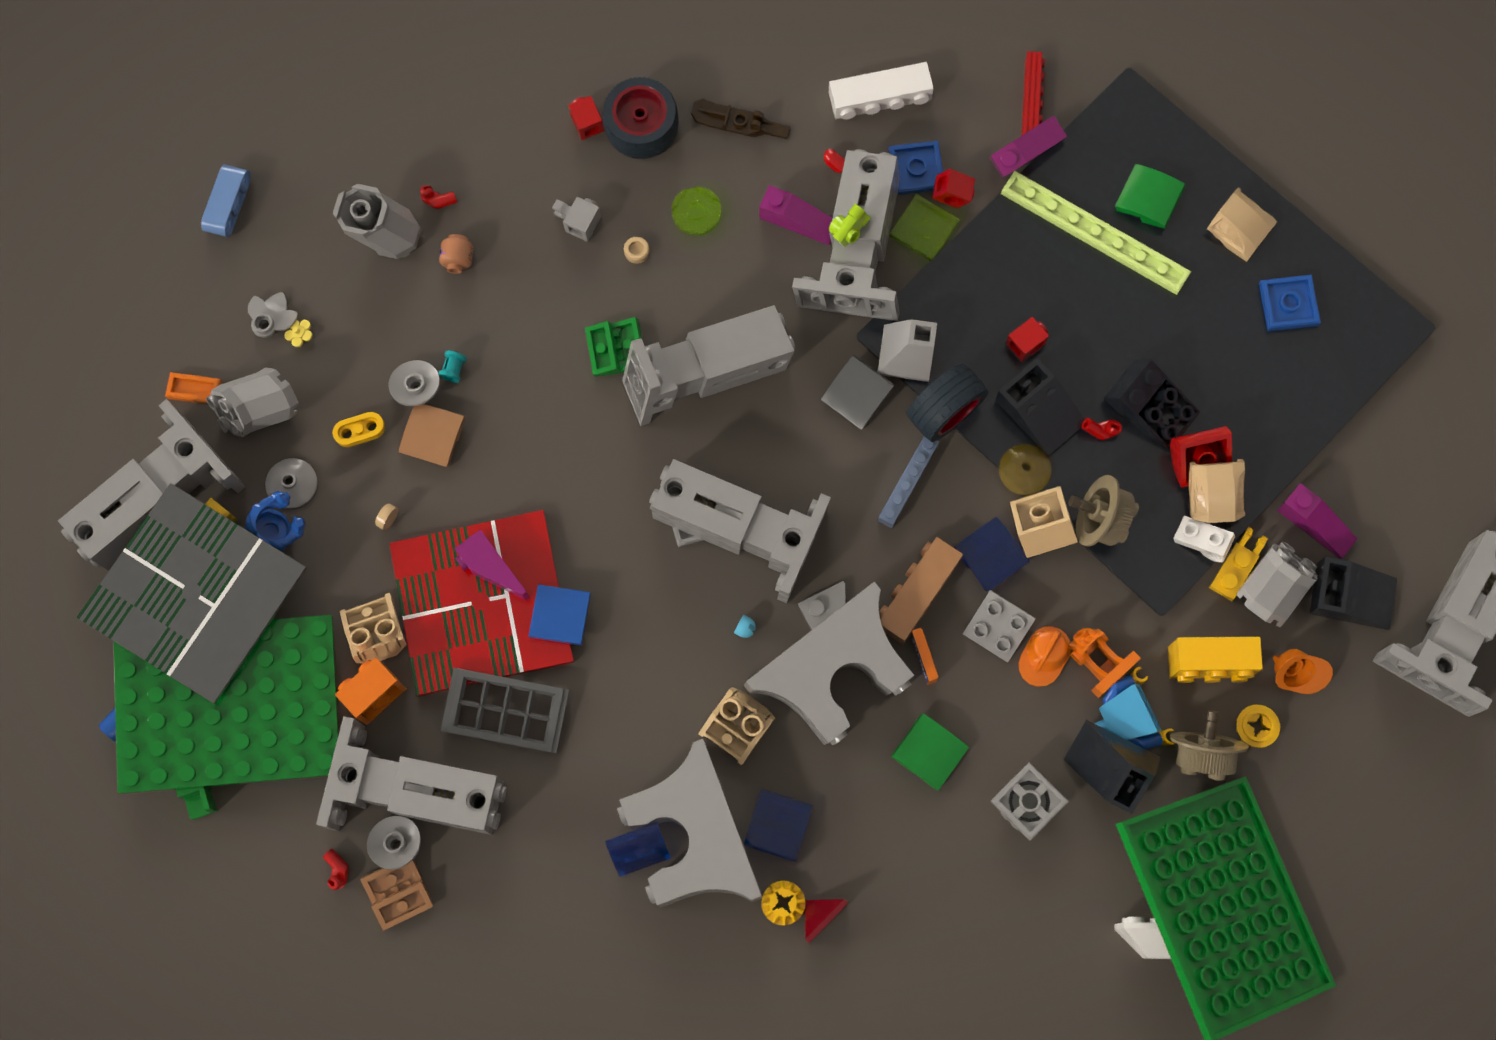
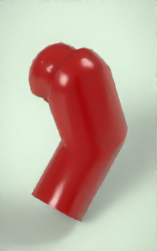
(436, 200)
(339, 870)

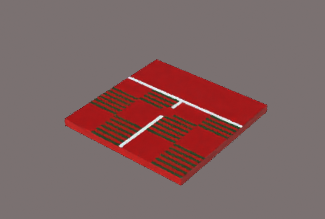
(466, 621)

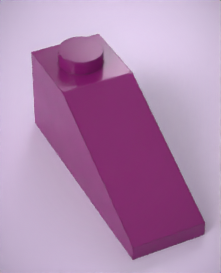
(1027, 146)
(795, 215)
(1317, 520)
(487, 564)

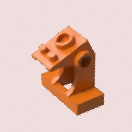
(1114, 668)

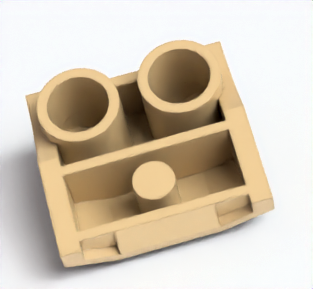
(1241, 225)
(1217, 491)
(373, 630)
(737, 724)

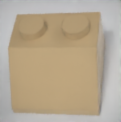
(1043, 522)

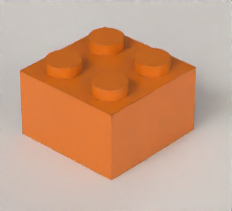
(370, 690)

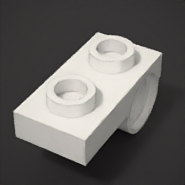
(1206, 538)

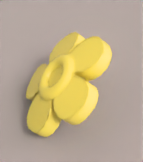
(299, 332)

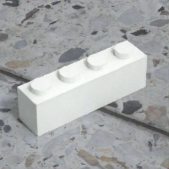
(881, 91)

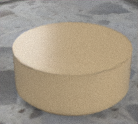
(636, 250)
(386, 516)

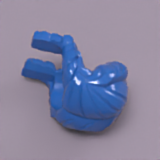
(273, 525)

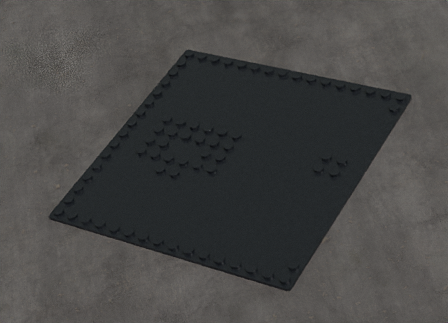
(1272, 389)

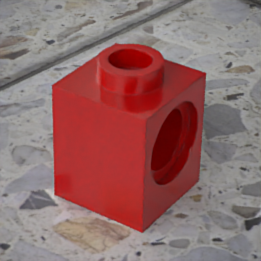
(586, 117)
(954, 188)
(1027, 339)

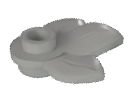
(271, 311)

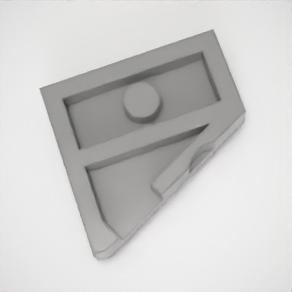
(823, 604)

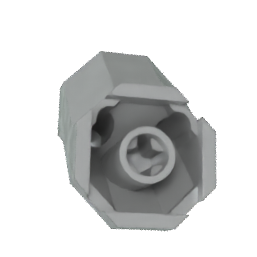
(377, 221)
(253, 402)
(1278, 584)

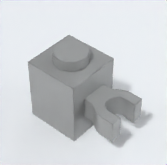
(579, 218)

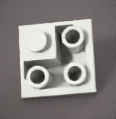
(1143, 937)

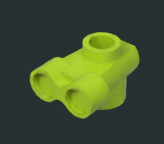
(848, 229)

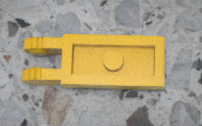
(1237, 566)

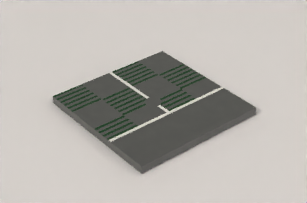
(192, 593)

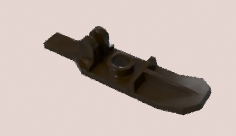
(725, 118)

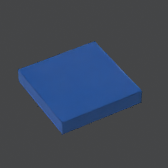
(917, 166)
(1289, 303)
(559, 615)

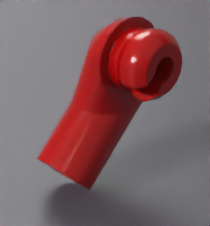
(834, 160)
(1103, 429)

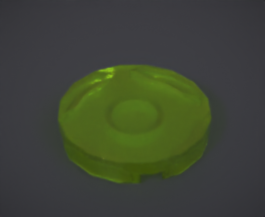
(696, 211)

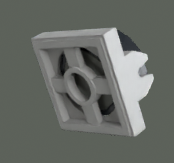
(1029, 801)

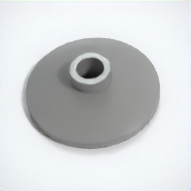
(410, 375)
(303, 484)
(388, 832)

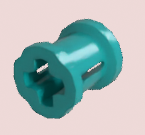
(452, 366)

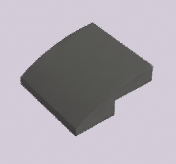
(857, 392)

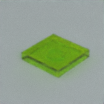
(924, 227)

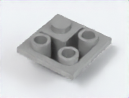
(907, 349)

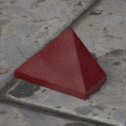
(819, 914)

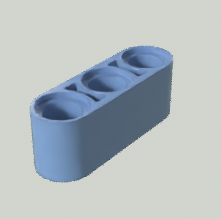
(226, 200)

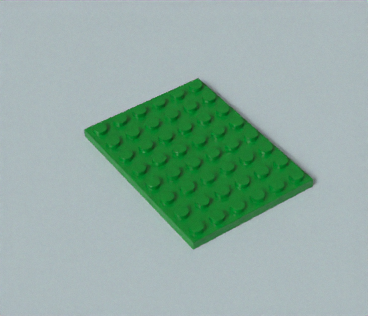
(265, 727)
(1225, 908)

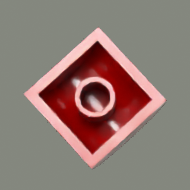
(1201, 448)

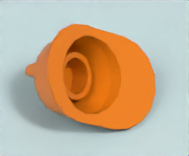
(1044, 656)
(1301, 672)

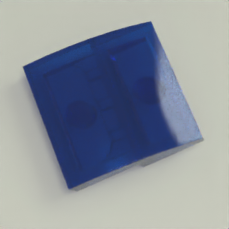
(992, 554)
(778, 825)
(638, 849)

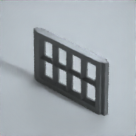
(455, 701)

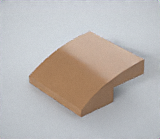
(432, 434)
(396, 894)

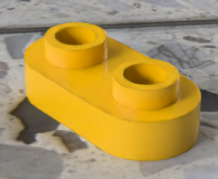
(359, 427)

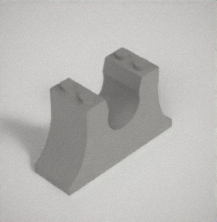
(844, 639)
(715, 850)

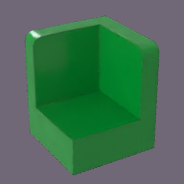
(198, 801)

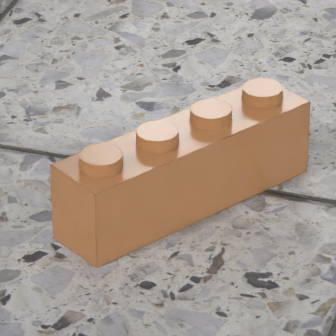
(919, 590)

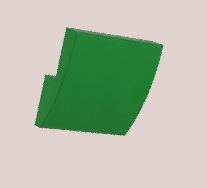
(1150, 196)
(610, 345)
(930, 751)

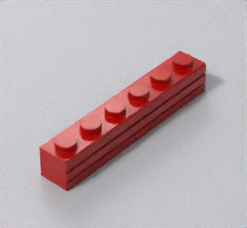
(1032, 91)

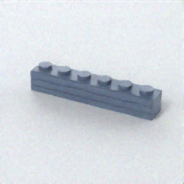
(907, 482)

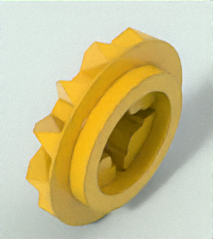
(1268, 720)
(770, 900)

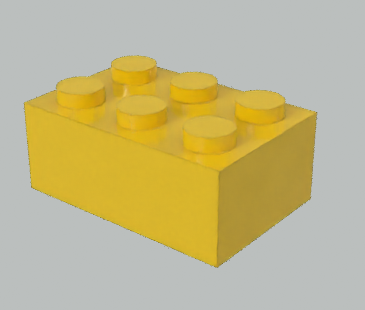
(1214, 658)

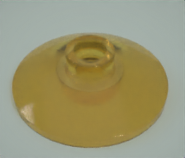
(1023, 481)

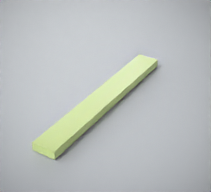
(1096, 232)

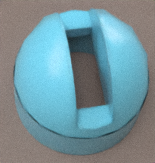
(745, 627)

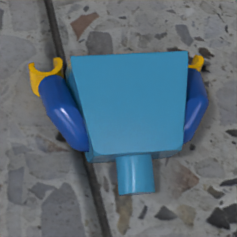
(1130, 715)

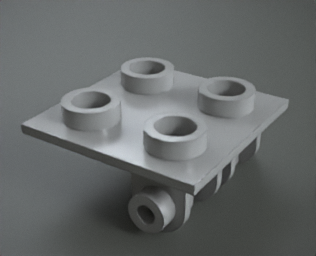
(999, 626)

